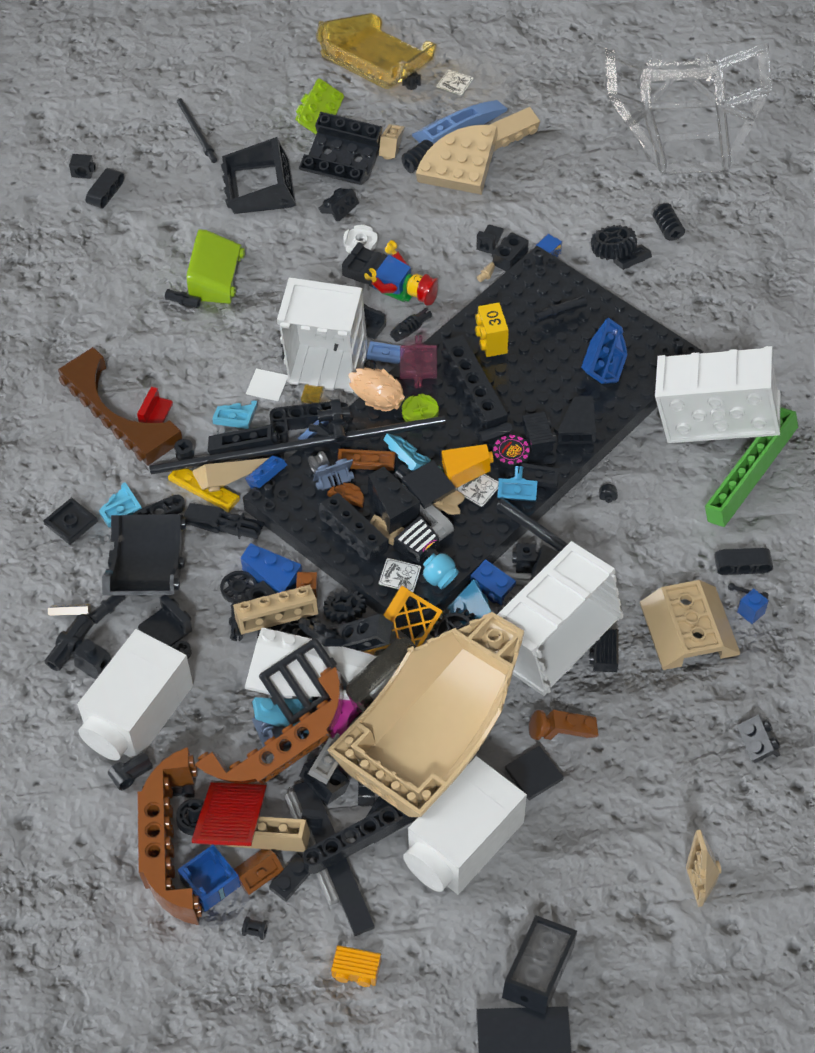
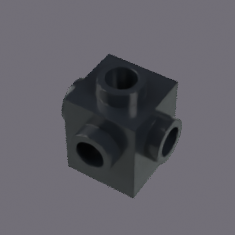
(525, 557)

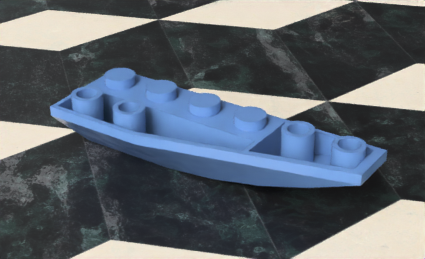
(470, 116)

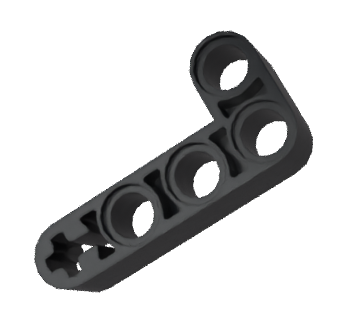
(295, 417)

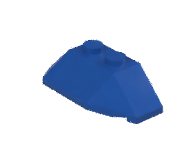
(606, 353)

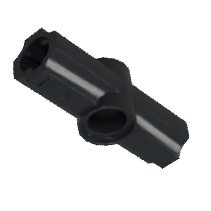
(68, 642)

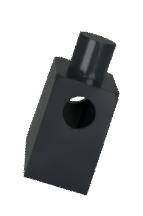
(90, 657)

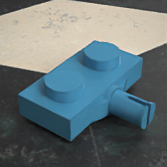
(517, 487)

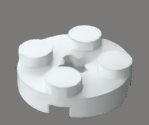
(360, 231)

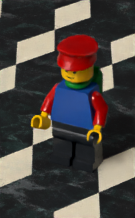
(389, 274)

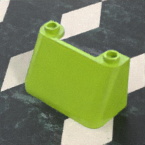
(213, 267)

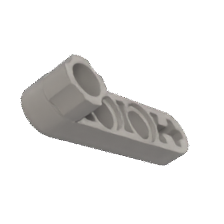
(438, 522)

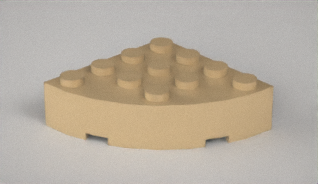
(460, 159)

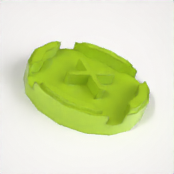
(419, 408)

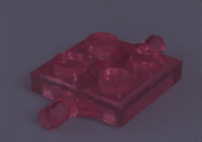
(418, 361)

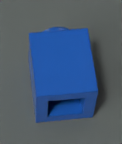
(551, 245)
(752, 606)

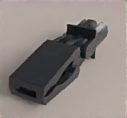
(217, 520)

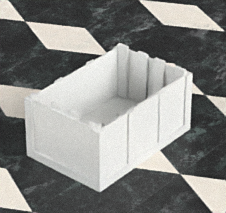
(311, 323)
(718, 395)
(562, 615)

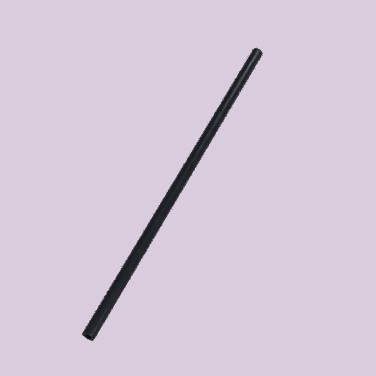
(296, 445)

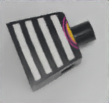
(417, 541)

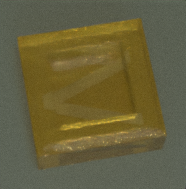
(311, 394)

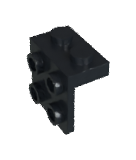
(168, 623)

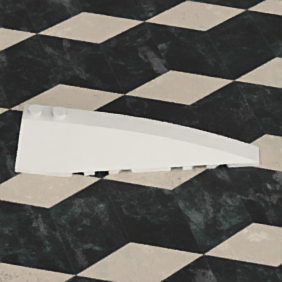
(276, 645)

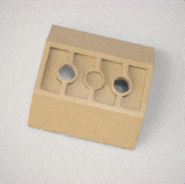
(674, 623)

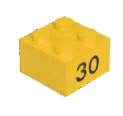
(492, 329)

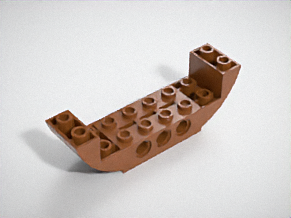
(255, 766)
(156, 834)

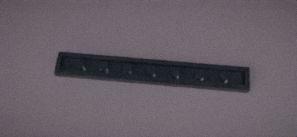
(340, 872)

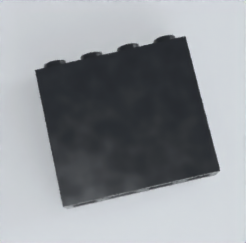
(523, 1030)

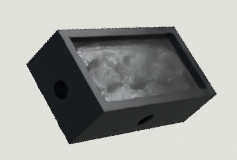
(539, 964)

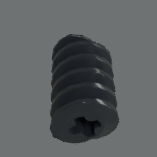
(413, 157)
(668, 222)

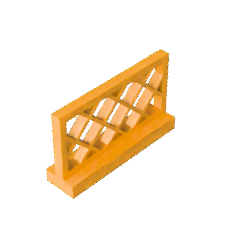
(394, 609)

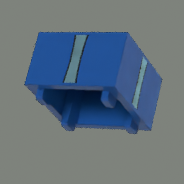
(209, 877)

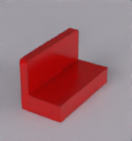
(154, 408)

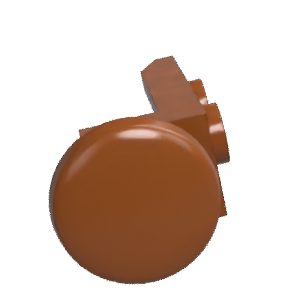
(561, 722)

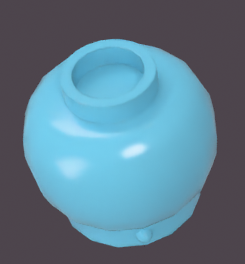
(440, 570)

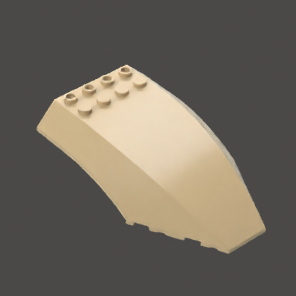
(432, 714)

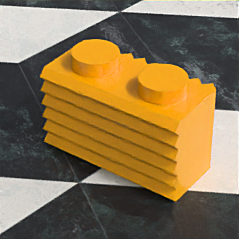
(356, 966)

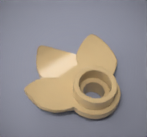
(450, 503)

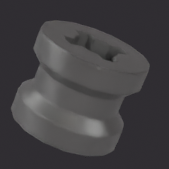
(317, 461)

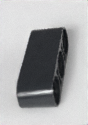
(104, 188)
(743, 561)

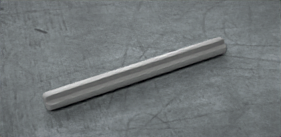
(323, 876)

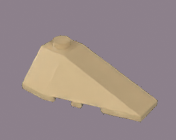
(220, 474)

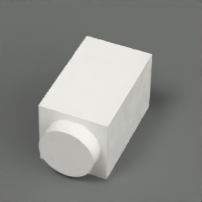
(134, 697)
(464, 828)

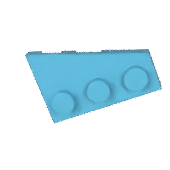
(406, 452)
(271, 714)

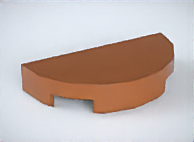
(349, 492)

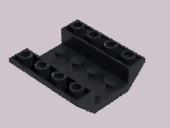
(347, 141)

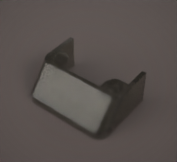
(375, 673)

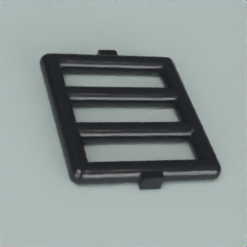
(281, 666)

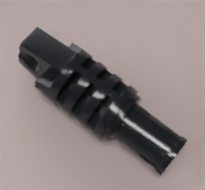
(410, 325)

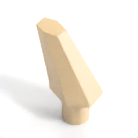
(486, 273)

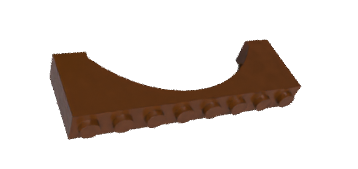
(146, 440)

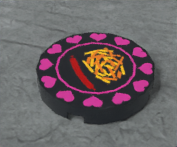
(511, 451)

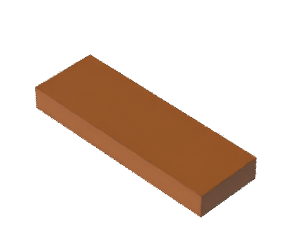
(368, 459)

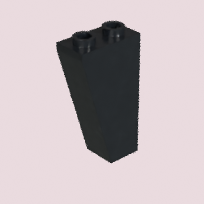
(243, 440)

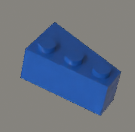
(271, 568)

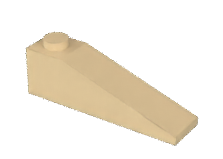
(702, 868)

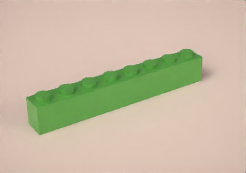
(749, 471)

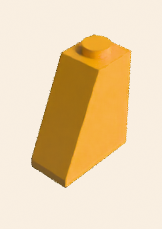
(466, 463)

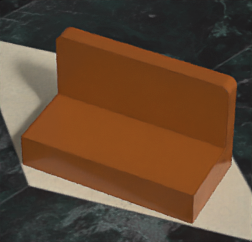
(258, 870)

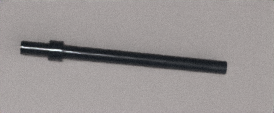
(207, 149)

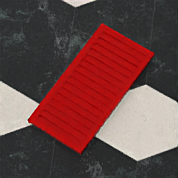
(229, 814)

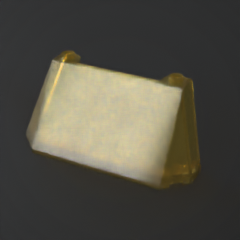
(369, 52)

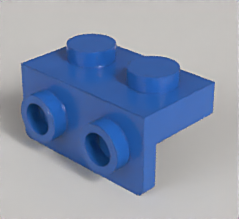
(265, 472)
(493, 582)

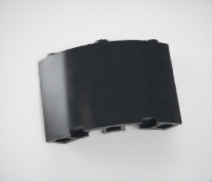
(145, 555)

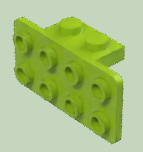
(320, 99)

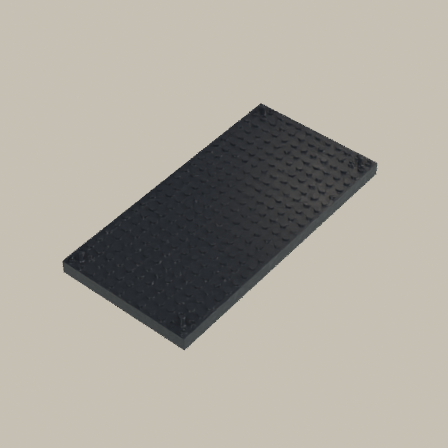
(533, 377)

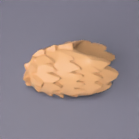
(377, 388)

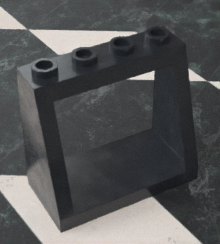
(261, 155)

